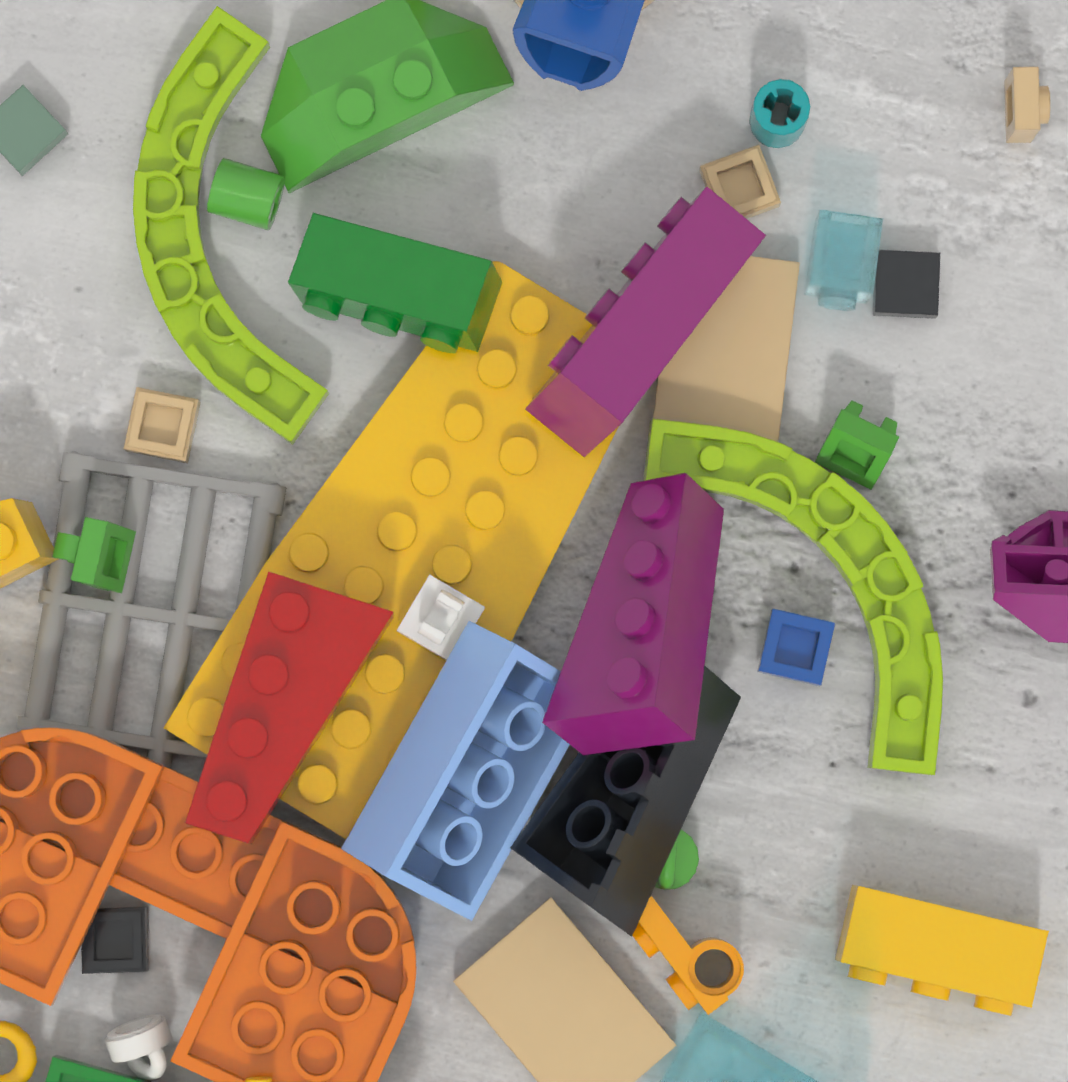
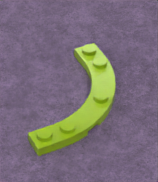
(171, 239)
(861, 549)

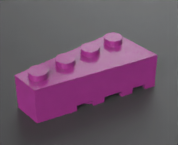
(645, 322)
(645, 625)

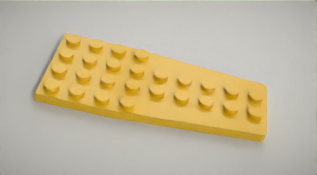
(434, 485)

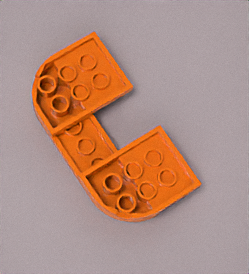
(314, 938)

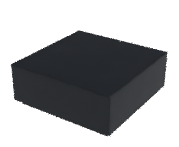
(907, 284)
(117, 941)

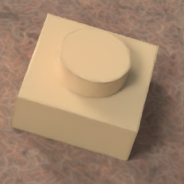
(1025, 104)

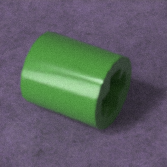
(245, 194)

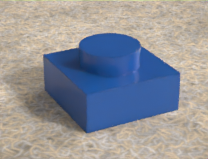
(796, 647)

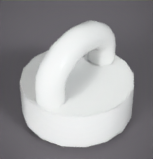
(141, 1038)

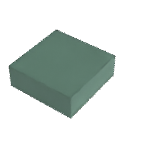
(27, 130)

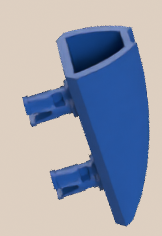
(576, 39)

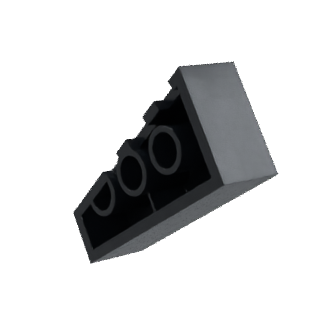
(621, 811)

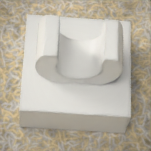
(439, 617)

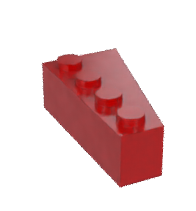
(285, 688)

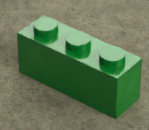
(394, 284)

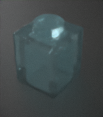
(843, 259)

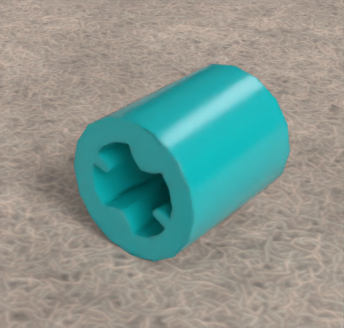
(799, 108)

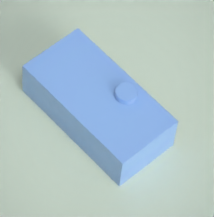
(463, 774)

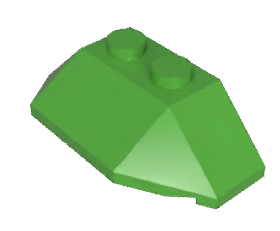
(375, 85)

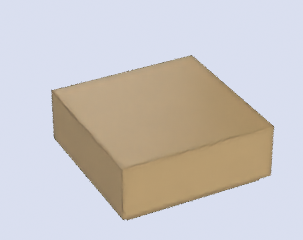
(742, 182)
(162, 425)

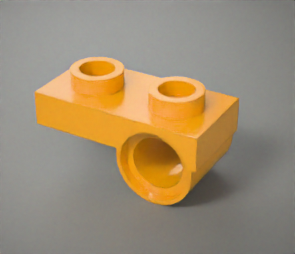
(658, 934)

